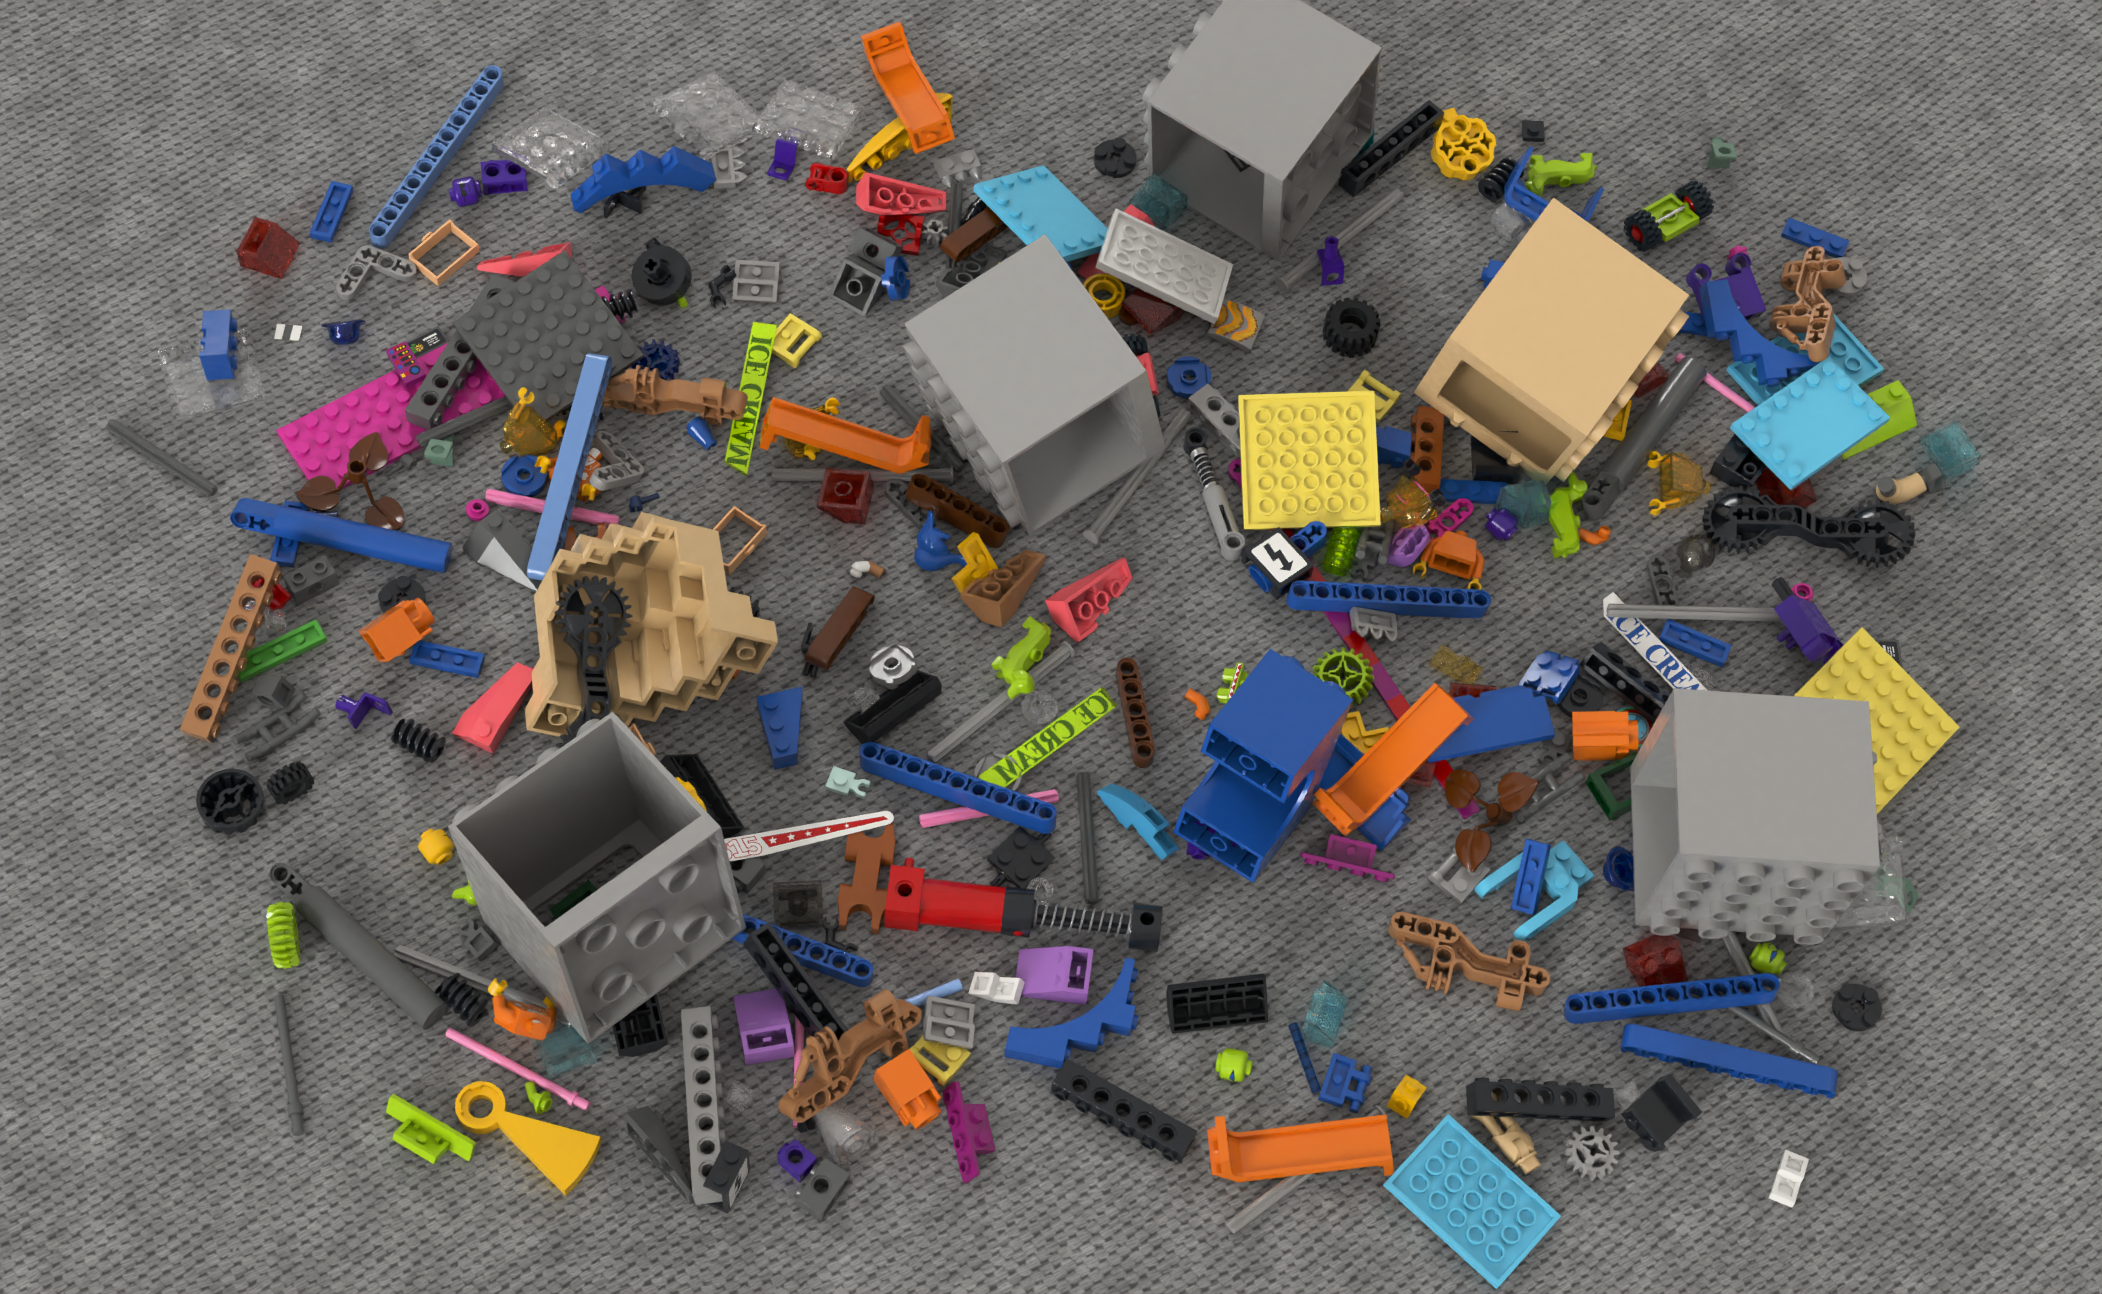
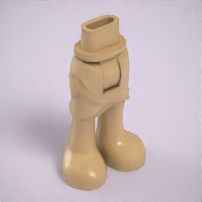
(1513, 1142)

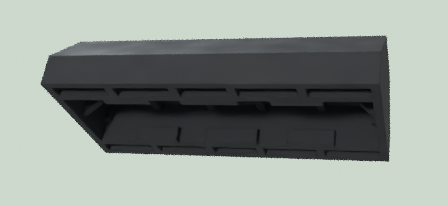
(894, 707)
(691, 769)
(1217, 1003)
(648, 1030)

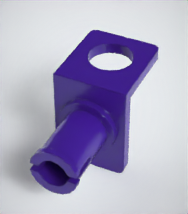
(783, 158)
(1331, 261)
(358, 709)

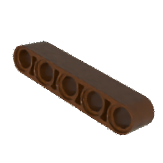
(972, 235)
(957, 510)
(839, 628)
(1136, 703)

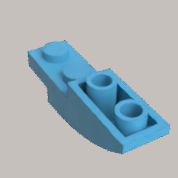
(1136, 812)

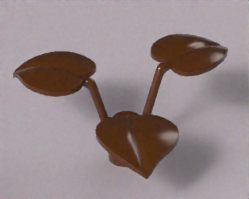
(368, 454)
(1461, 787)

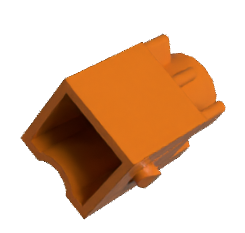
(398, 629)
(1603, 735)
(908, 1090)

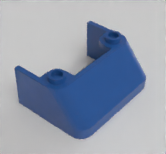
(1531, 204)

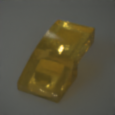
(1457, 667)

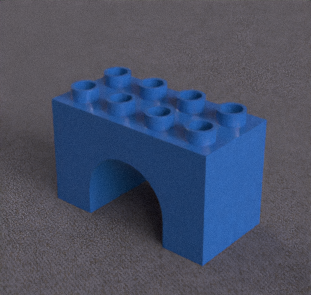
(1267, 766)

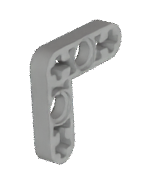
(366, 265)
(626, 468)

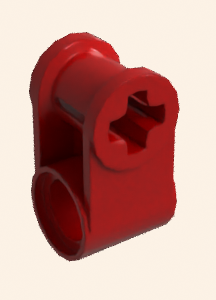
(828, 179)

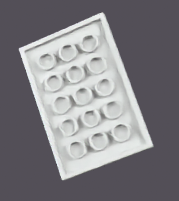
(1164, 266)

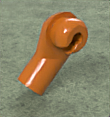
(1596, 537)
(1201, 703)

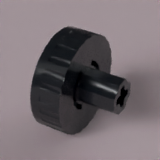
(657, 265)

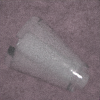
(843, 1133)

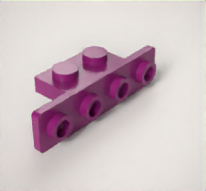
(1349, 854)
(969, 1131)

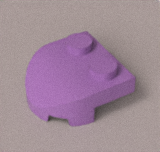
(1408, 545)

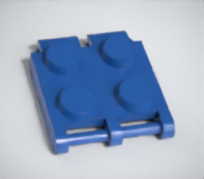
(1551, 674)

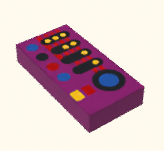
(406, 364)

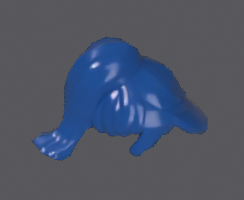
(932, 551)

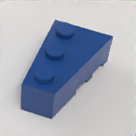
(219, 344)
(1393, 446)
(781, 725)

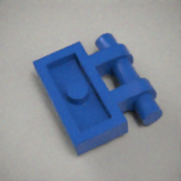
(1338, 1079)

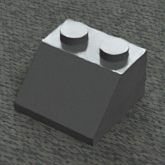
(857, 285)

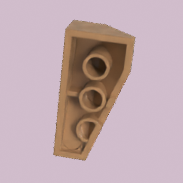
(1002, 591)

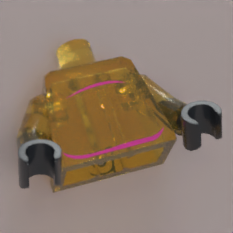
(1409, 500)

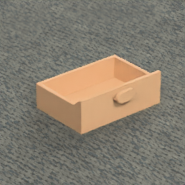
(431, 240)
(750, 546)

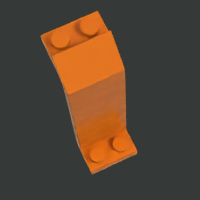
(907, 88)
(847, 438)
(1392, 760)
(1299, 1149)

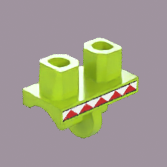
(1235, 678)

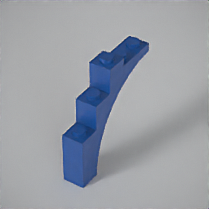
(642, 169)
(1747, 345)
(1051, 1044)

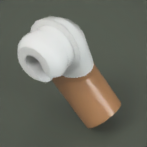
(867, 566)

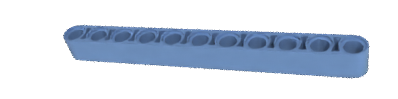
(436, 157)
(570, 464)

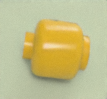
(436, 846)

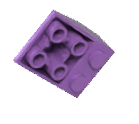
(1055, 973)
(763, 1027)

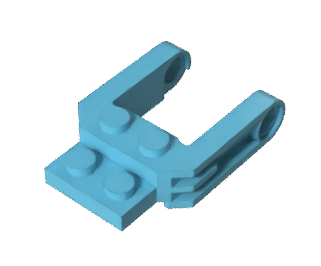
(1562, 879)

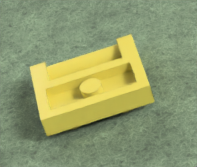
(787, 336)
(1381, 406)
(950, 1056)

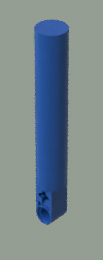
(342, 534)

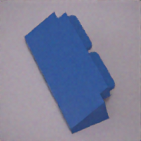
(1500, 721)
(1389, 818)

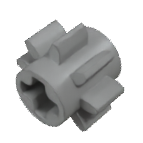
(934, 232)

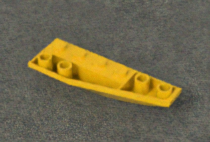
(888, 144)

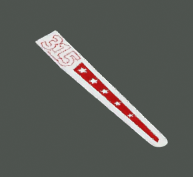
(788, 838)

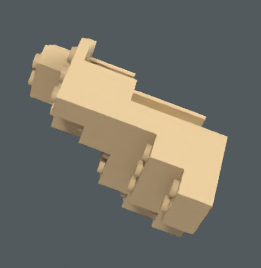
(682, 633)

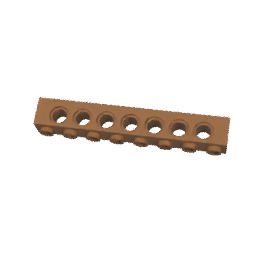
(255, 569)

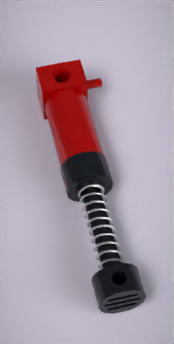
(1003, 910)

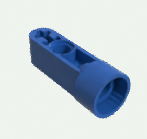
(1301, 539)

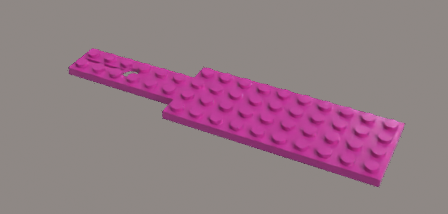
(325, 436)

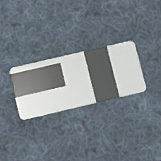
(288, 332)

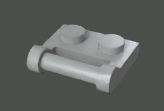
(1462, 883)

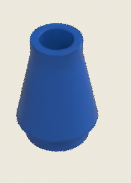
(700, 431)

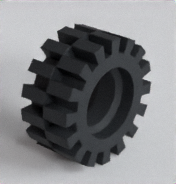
(290, 782)

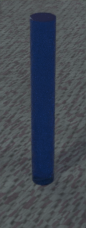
(1304, 1057)

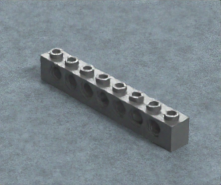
(418, 410)

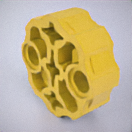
(1450, 140)

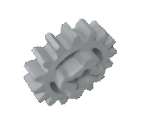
(1600, 1157)

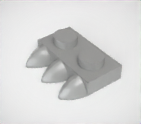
(727, 166)
(958, 167)
(1373, 622)

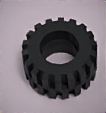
(1351, 341)

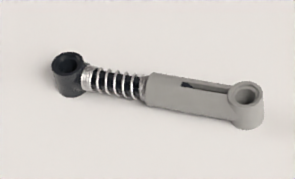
(1214, 496)

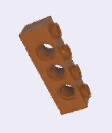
(1428, 420)

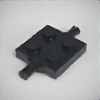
(1020, 858)

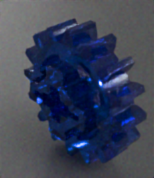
(652, 352)

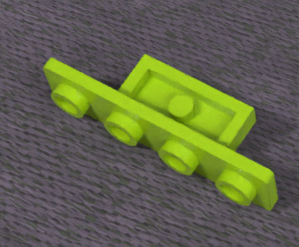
(425, 1133)

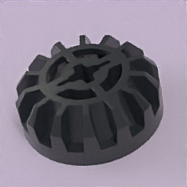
(229, 787)

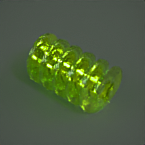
(1340, 550)

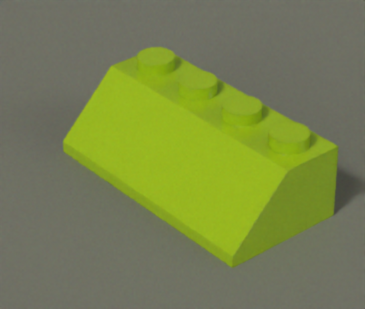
(1898, 406)

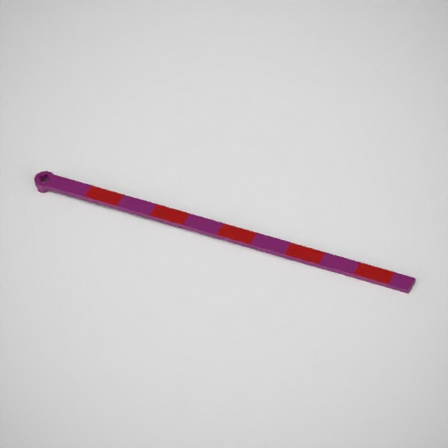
(1382, 681)

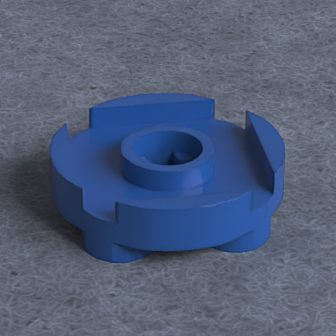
(895, 278)
(1179, 370)
(514, 484)

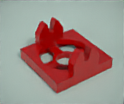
(916, 221)

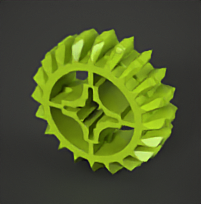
(1352, 678)
(283, 935)

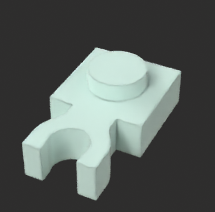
(844, 781)

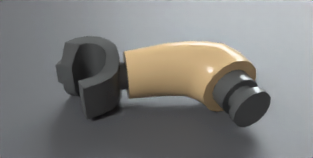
(1911, 486)

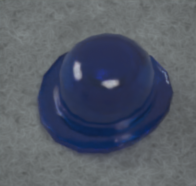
(345, 332)
(1619, 869)

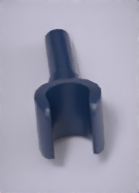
(637, 501)

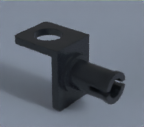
(629, 200)
(804, 648)

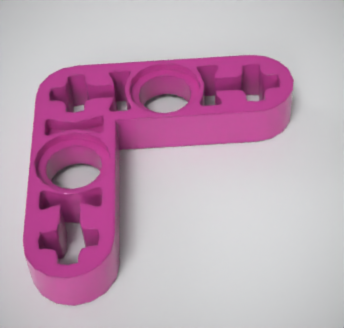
(1436, 525)

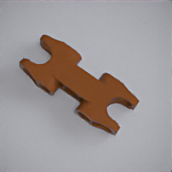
(863, 893)

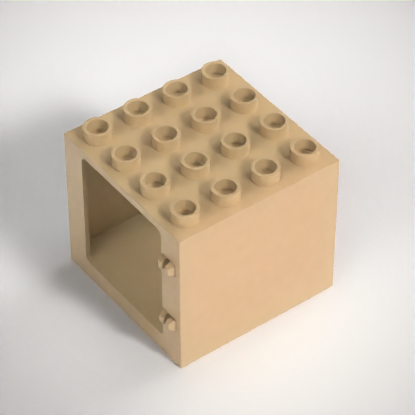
(1554, 345)

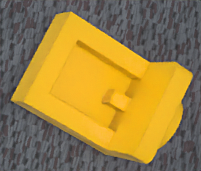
(1406, 1096)

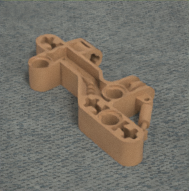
(1812, 311)
(649, 394)
(1463, 956)
(840, 1061)

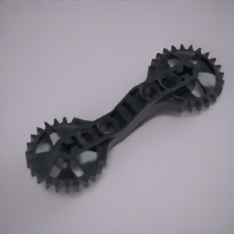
(1745, 517)
(592, 681)

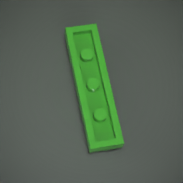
(282, 649)

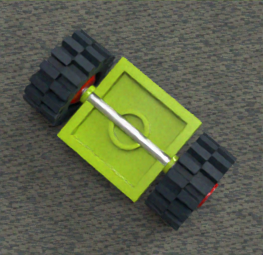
(1669, 216)

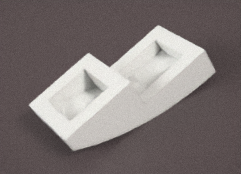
(996, 988)
(1788, 1178)

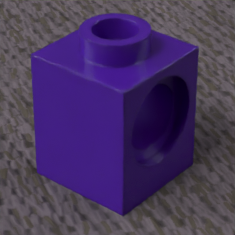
(798, 1170)

